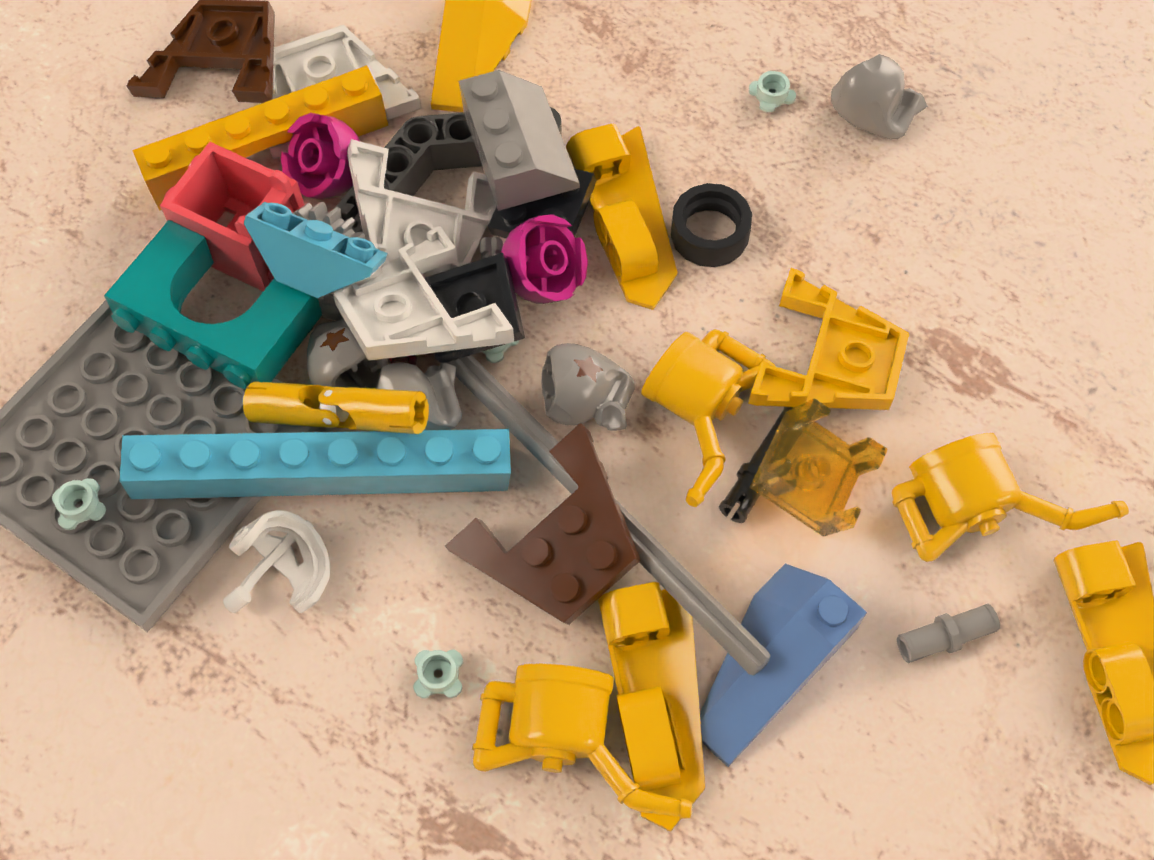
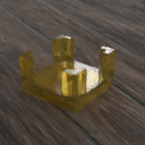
(815, 471)

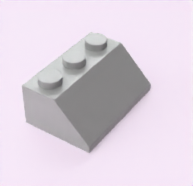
(516, 139)

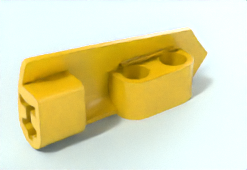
(626, 211)
(1115, 616)
(657, 691)

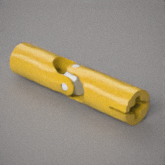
(336, 407)

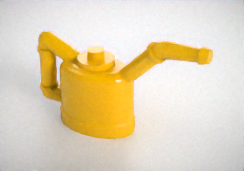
(703, 386)
(972, 491)
(554, 720)

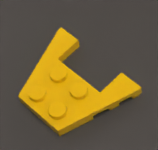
(852, 361)

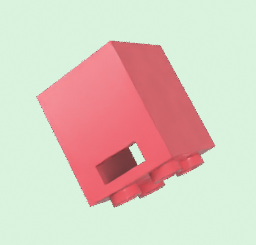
(229, 183)

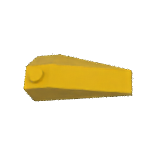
(473, 43)

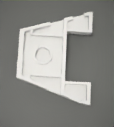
(328, 56)
(398, 219)
(401, 316)

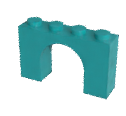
(242, 349)

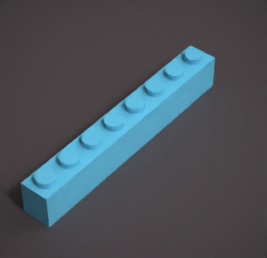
(314, 463)

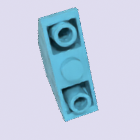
(309, 252)

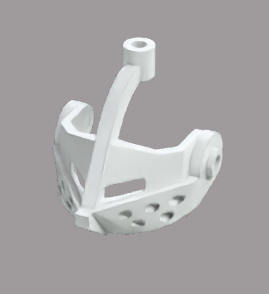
(306, 579)

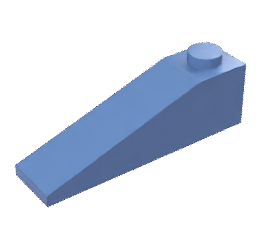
(801, 625)

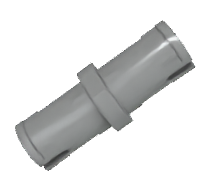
(948, 633)

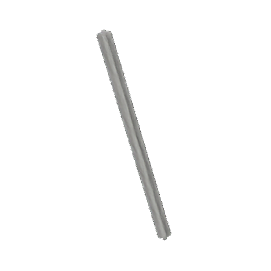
(653, 555)

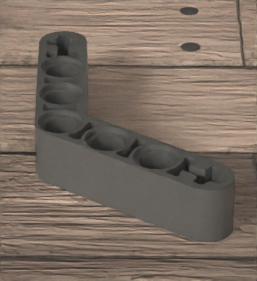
(418, 150)

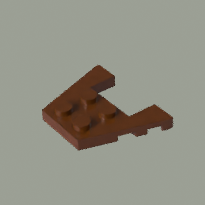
(217, 36)
(572, 551)

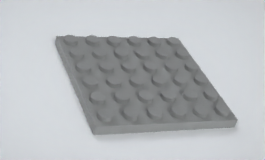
(71, 428)

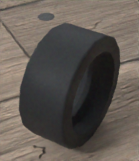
(711, 198)

